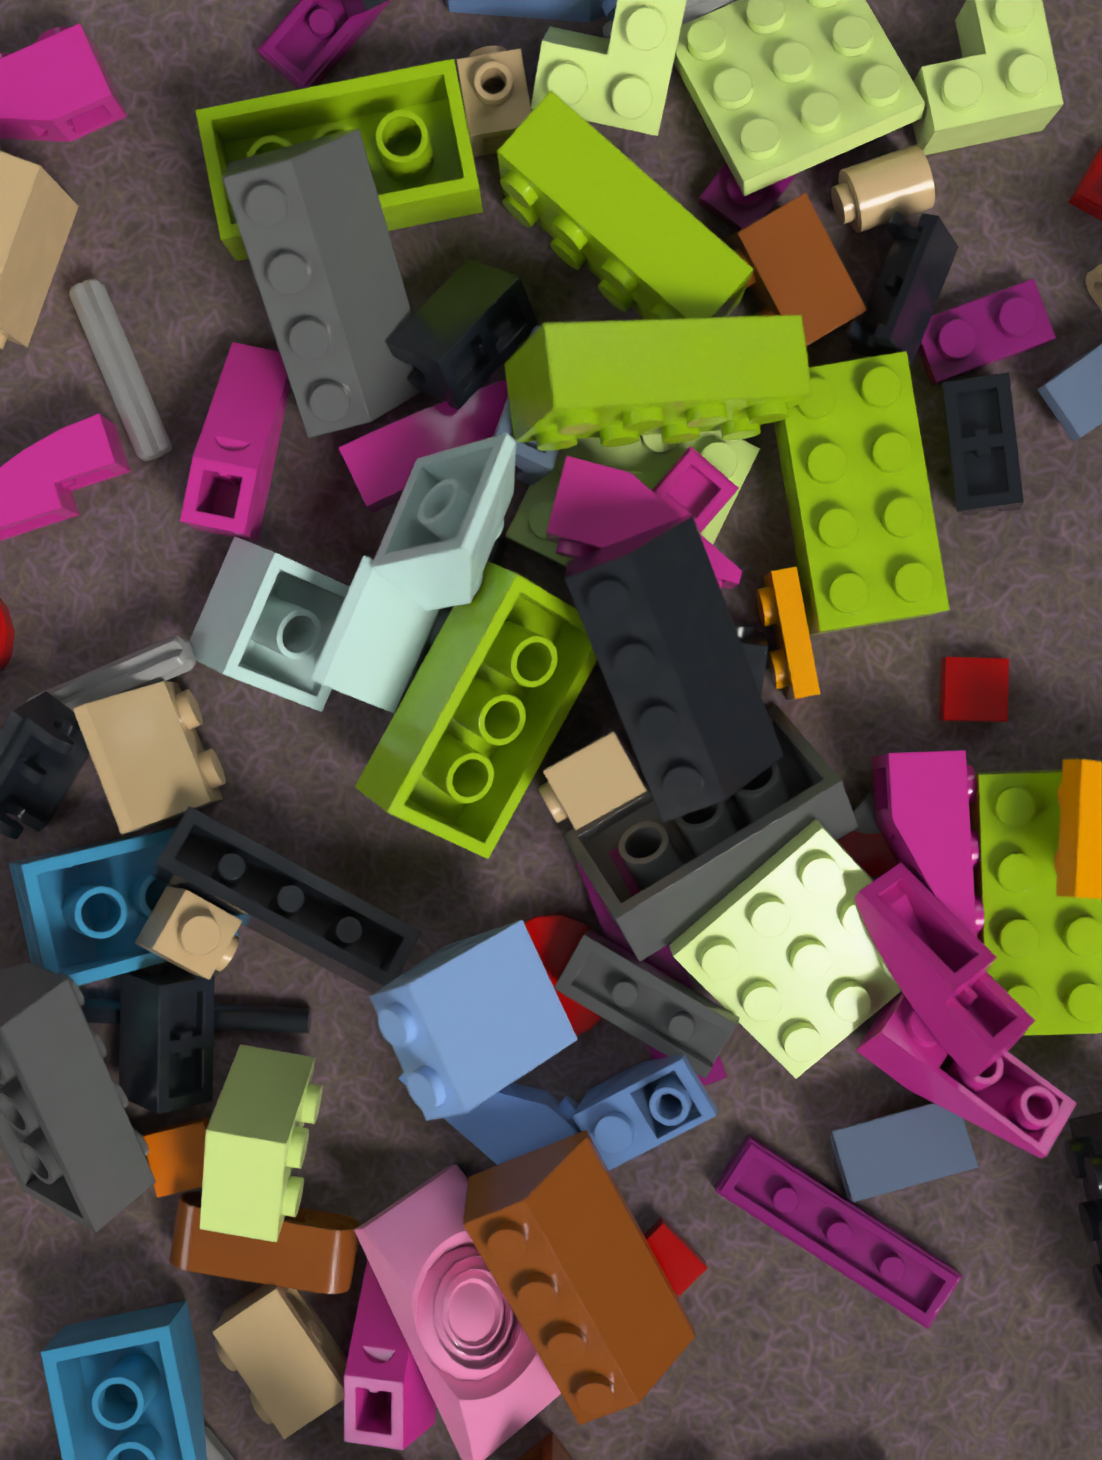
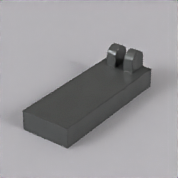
(646, 1002)

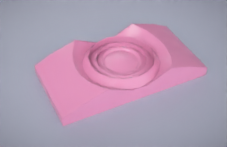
(456, 1317)

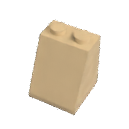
(32, 236)

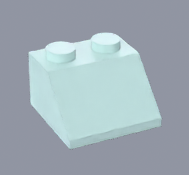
(448, 522)
(268, 623)
(377, 641)

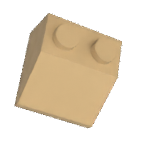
(150, 754)

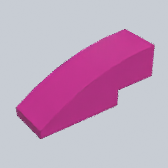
(387, 455)
(41, 478)
(941, 970)

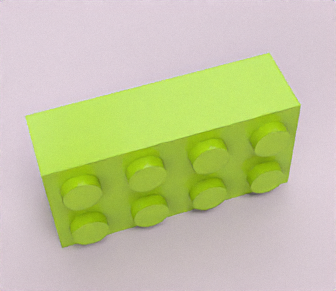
(409, 128)
(615, 220)
(656, 379)
(861, 498)
(481, 712)
(1042, 941)

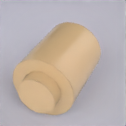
(883, 185)

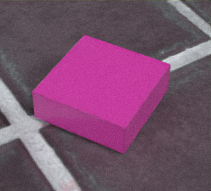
(695, 488)

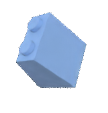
(472, 1019)

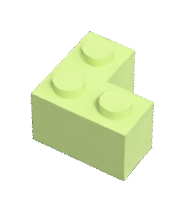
(615, 78)
(999, 86)
(258, 1142)

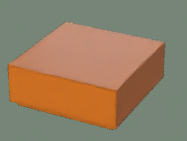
(177, 1156)

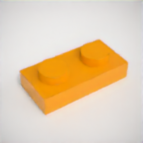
(783, 607)

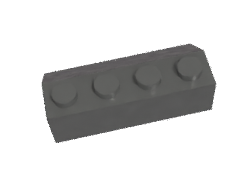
(325, 276)
(706, 854)
(60, 1106)

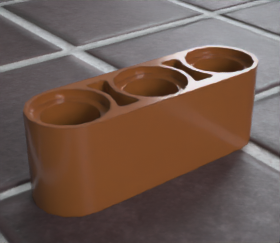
(311, 1253)

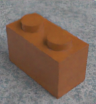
(797, 269)

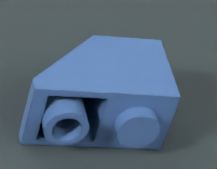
(643, 1108)

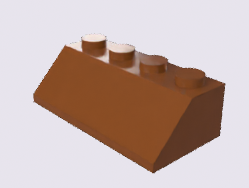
(578, 1274)

